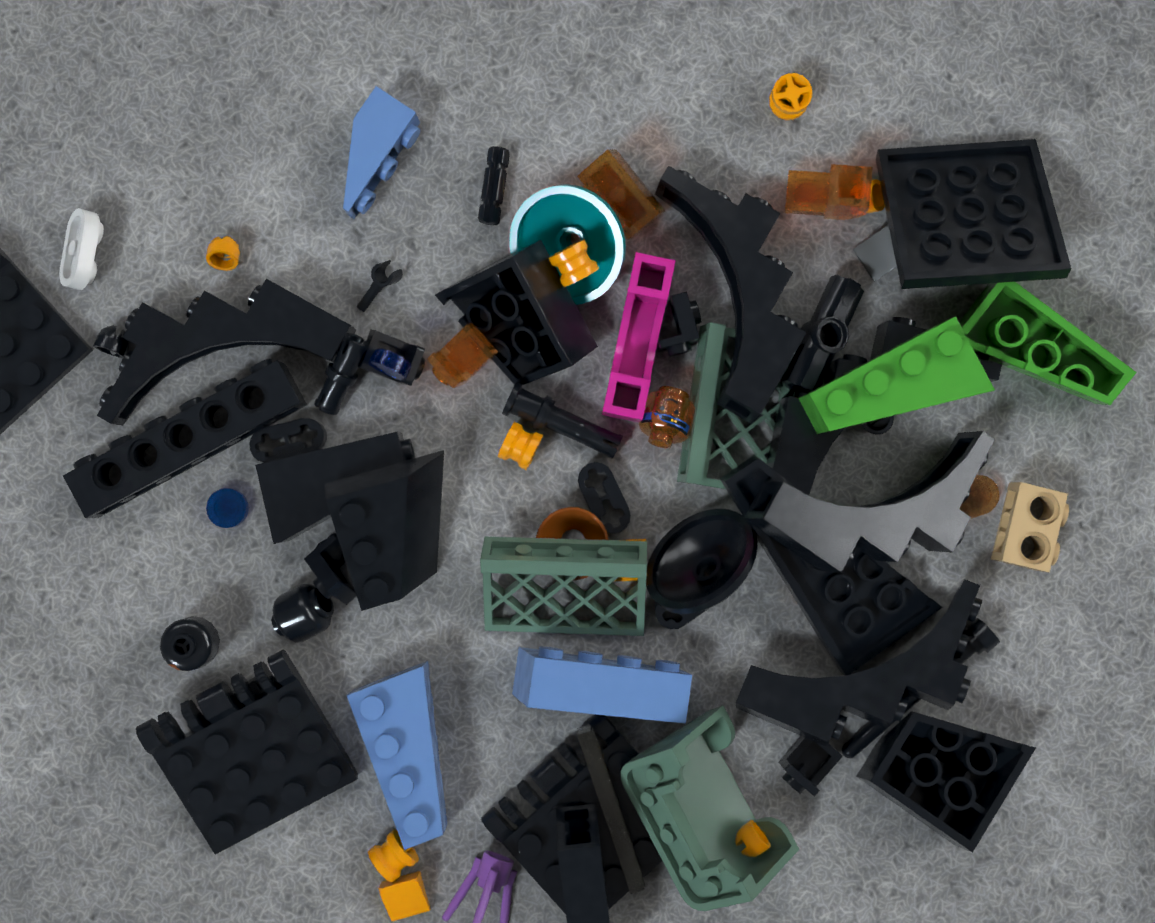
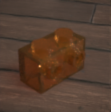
(623, 191)

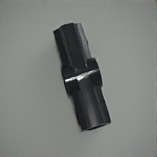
(833, 316)

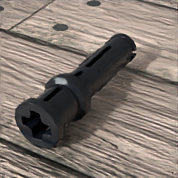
(543, 413)

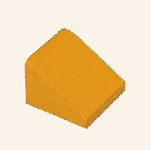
(404, 896)

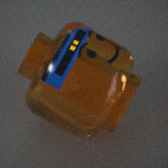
(667, 416)

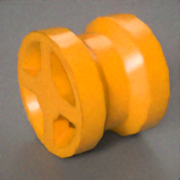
(794, 89)
(574, 263)
(520, 446)
(391, 857)

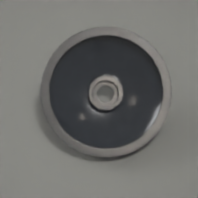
(701, 561)

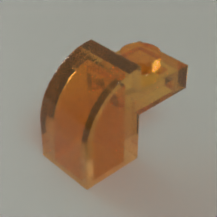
(835, 195)

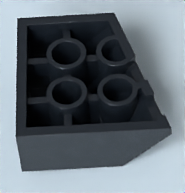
(523, 314)
(389, 527)
(945, 775)

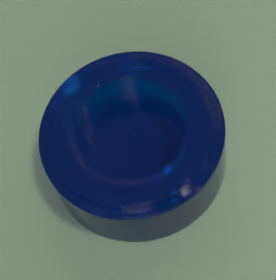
(390, 364)
(227, 508)

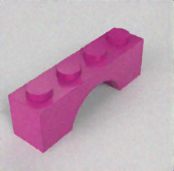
(638, 337)

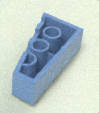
(601, 686)
(403, 747)

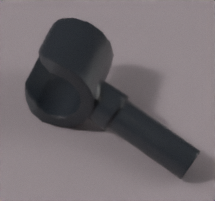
(379, 282)

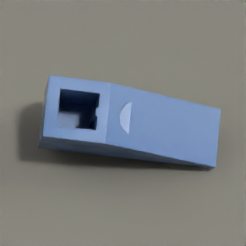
(376, 140)

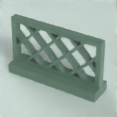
(704, 394)
(564, 561)

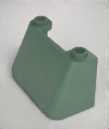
(696, 811)

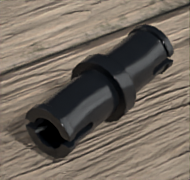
(341, 374)

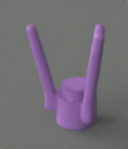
(493, 873)

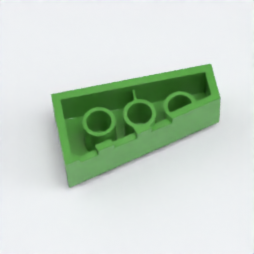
(1042, 344)
(909, 377)

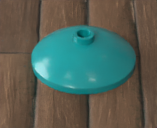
(570, 209)

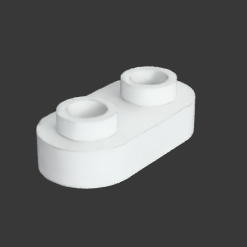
(79, 249)

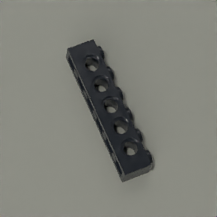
(90, 478)

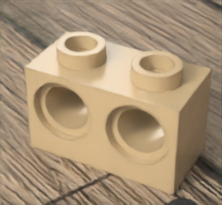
(1018, 523)

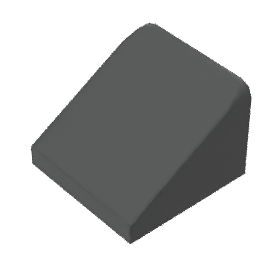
(877, 254)

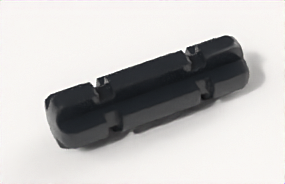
(493, 185)

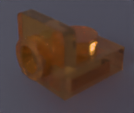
(462, 357)

